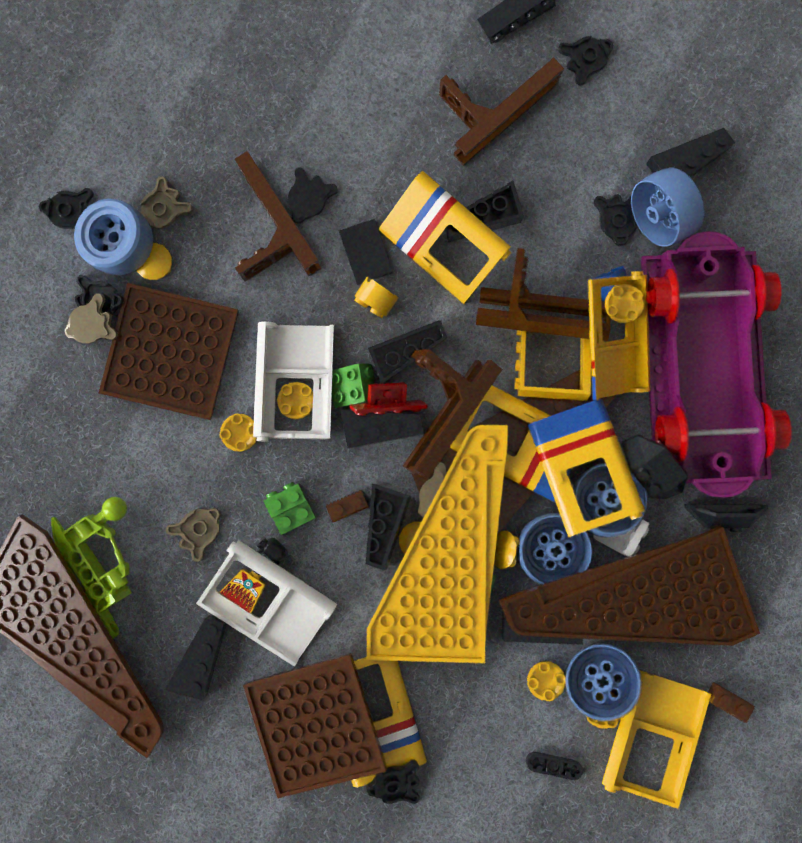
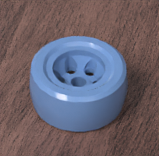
(662, 196)
(126, 248)
(587, 486)
(529, 543)
(585, 700)

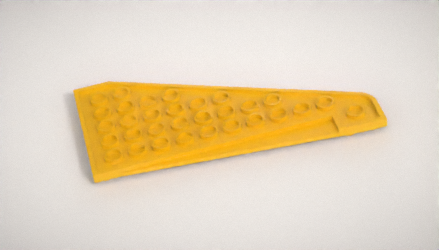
(444, 582)

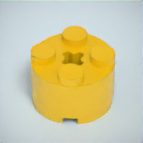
(375, 296)

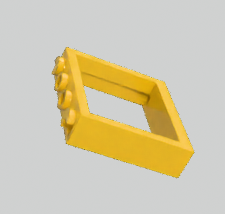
(585, 374)

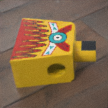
(245, 589)

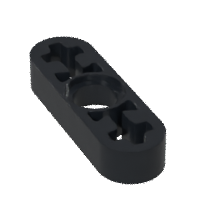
(558, 773)

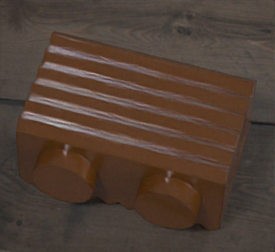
(347, 506)
(730, 703)

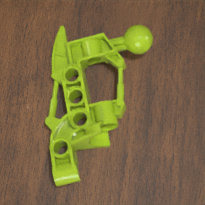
(73, 542)

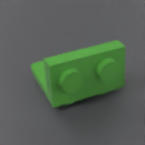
(351, 384)

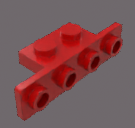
(387, 398)

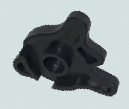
(587, 56)
(308, 196)
(66, 207)
(616, 218)
(90, 288)
(396, 784)

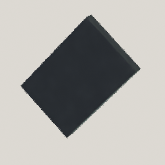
(365, 251)

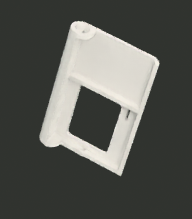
(293, 353)
(290, 618)

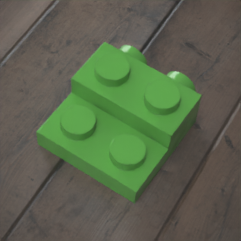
(289, 508)

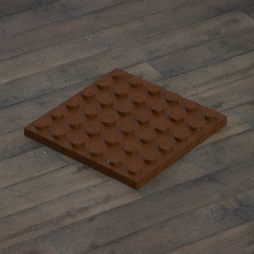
(169, 351)
(315, 726)

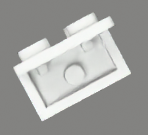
(627, 543)

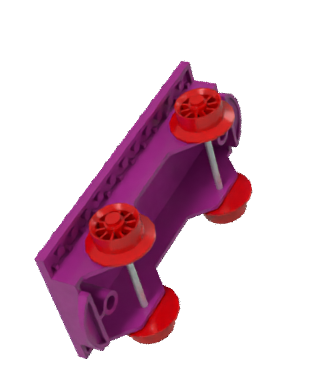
(710, 362)

